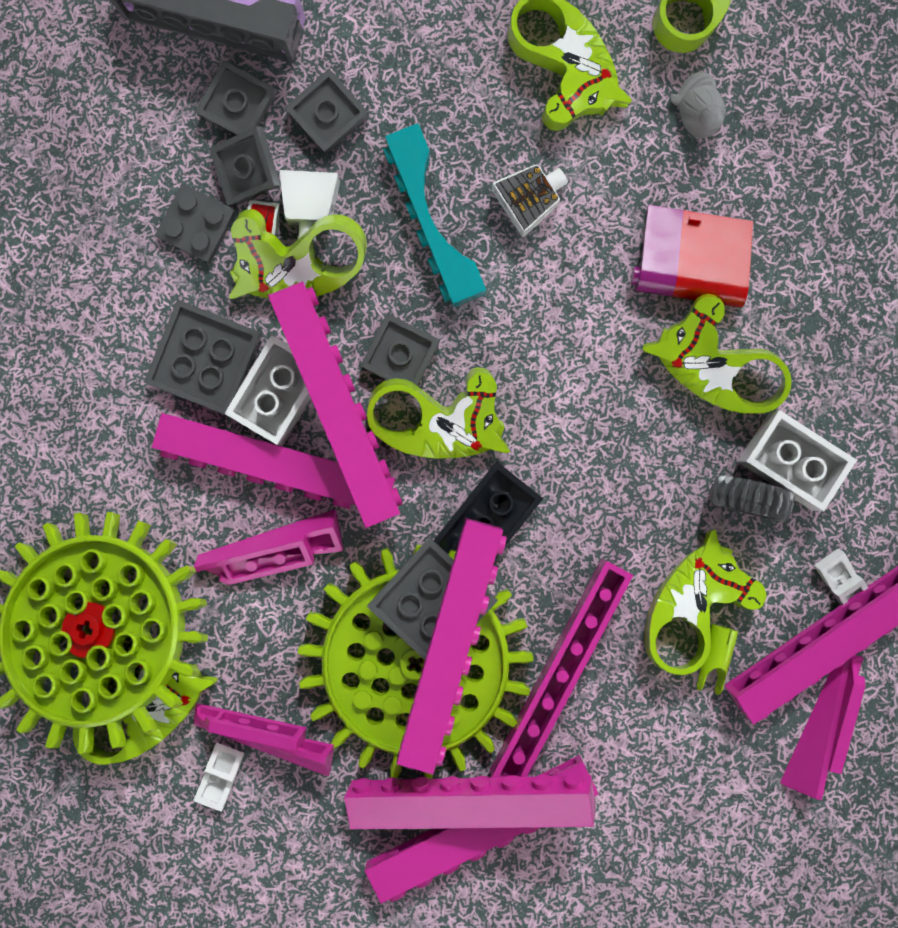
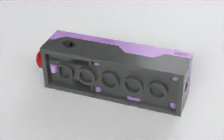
(254, 26)

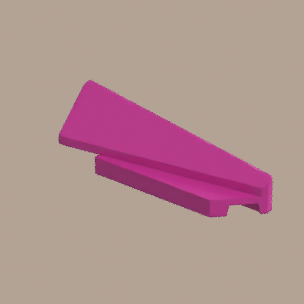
(274, 550)
(828, 731)
(267, 735)

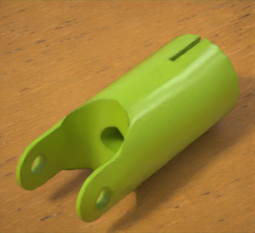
(722, 647)

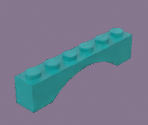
(411, 157)

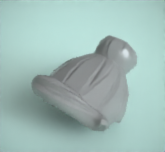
(700, 105)

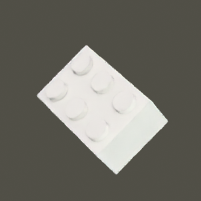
(271, 394)
(797, 460)

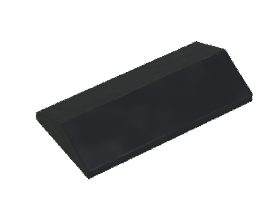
(497, 501)

